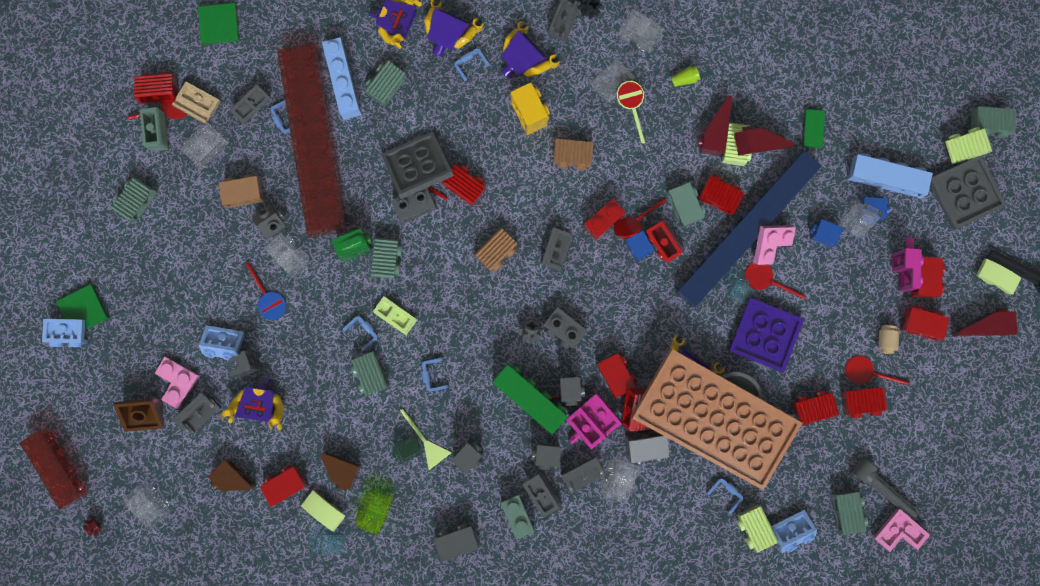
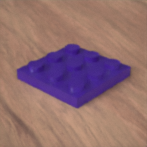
(766, 335)

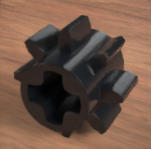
(590, 8)

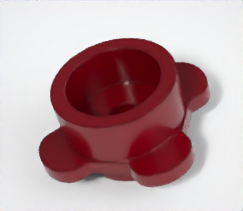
(92, 527)

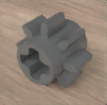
(530, 331)

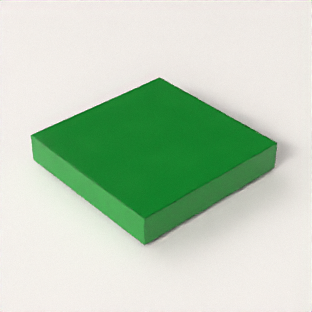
(218, 23)
(83, 306)

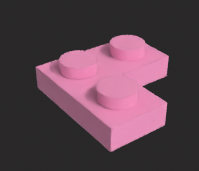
(769, 239)
(181, 381)
(900, 526)

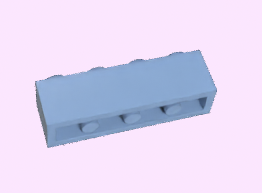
(341, 78)
(889, 175)

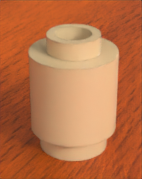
(888, 339)

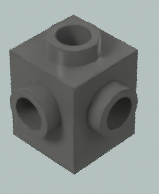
(269, 221)

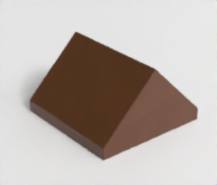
(140, 414)

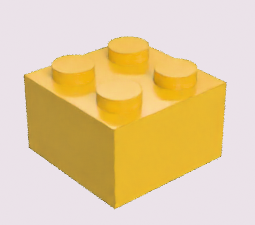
(529, 108)

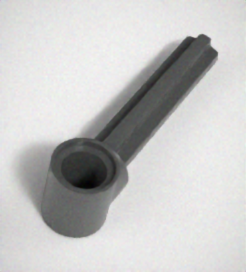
(867, 474)

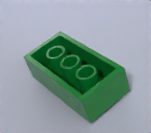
(530, 399)

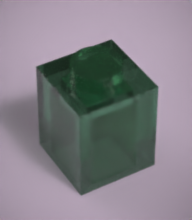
(407, 450)

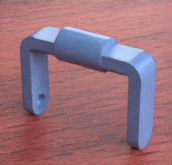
(466, 57)
(276, 118)
(367, 326)
(426, 377)
(731, 488)

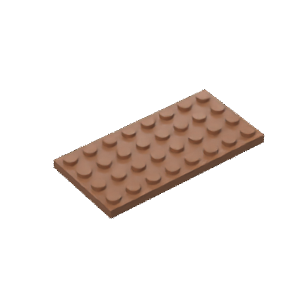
(716, 419)

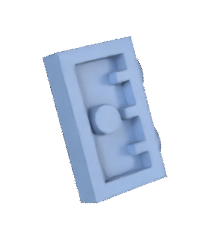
(64, 331)
(221, 342)
(794, 531)

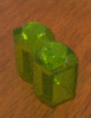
(374, 511)

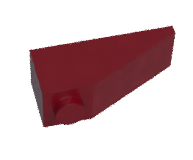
(715, 136)
(759, 140)
(992, 324)

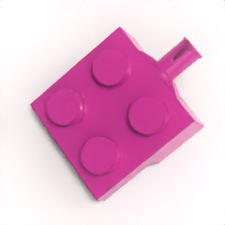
(908, 265)
(593, 421)

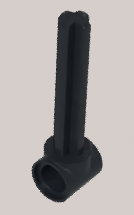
(1017, 268)

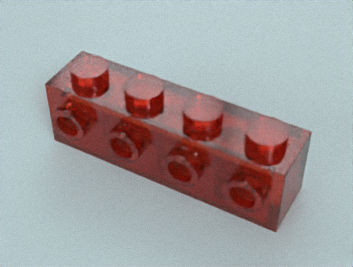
(54, 468)

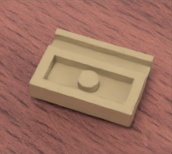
(196, 102)

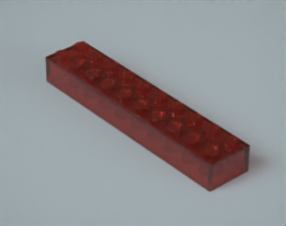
(312, 140)

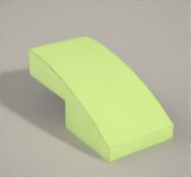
(999, 276)
(394, 315)
(323, 511)

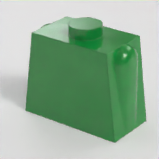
(352, 245)

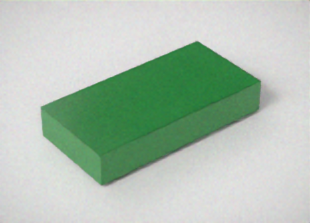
(813, 129)

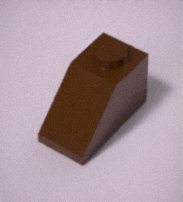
(340, 470)
(230, 478)

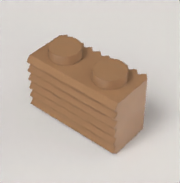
(573, 154)
(496, 250)

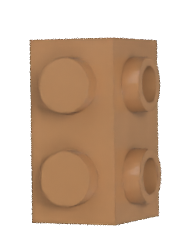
(241, 191)

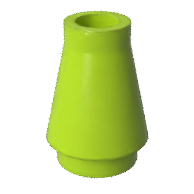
(686, 76)

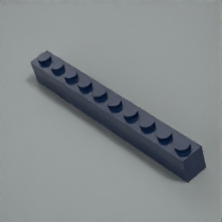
(744, 233)

